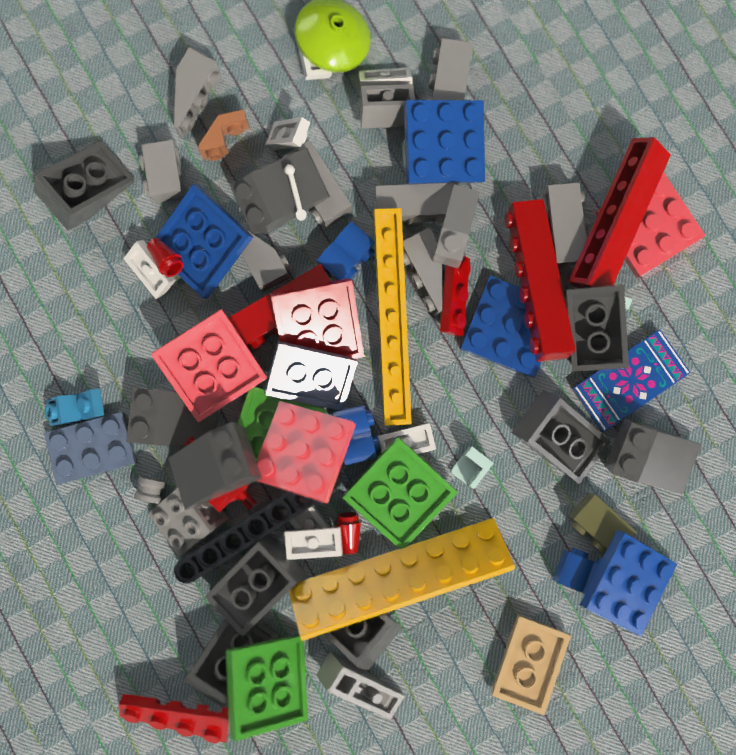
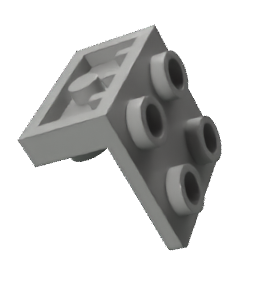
(185, 527)

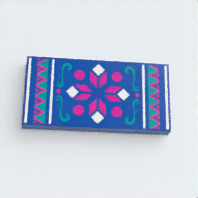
(619, 392)

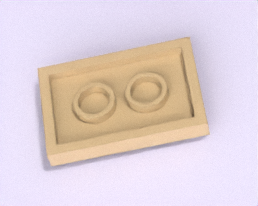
(530, 664)

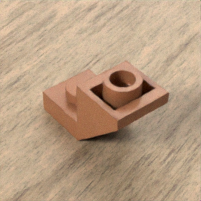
(214, 142)

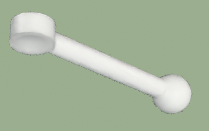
(300, 214)

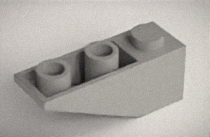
(193, 83)
(427, 275)

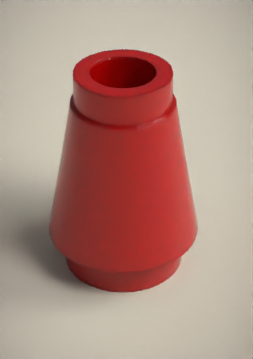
(166, 259)
(350, 531)

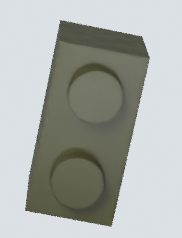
(598, 522)

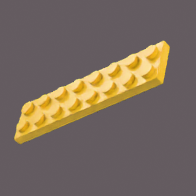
(399, 578)

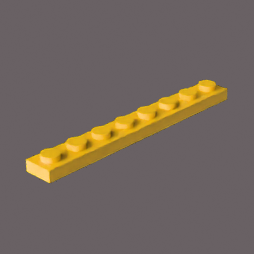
(392, 316)

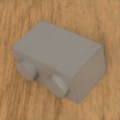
(384, 105)
(163, 171)

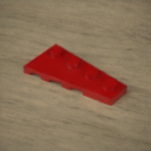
(176, 716)

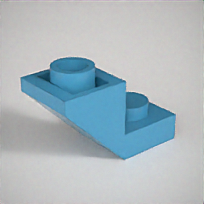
(74, 408)

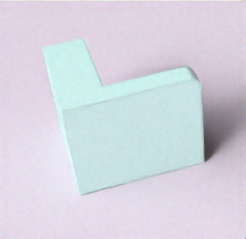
(471, 467)

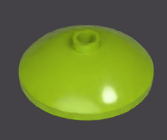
(328, 45)

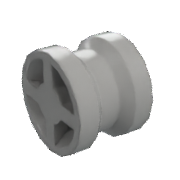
(149, 489)

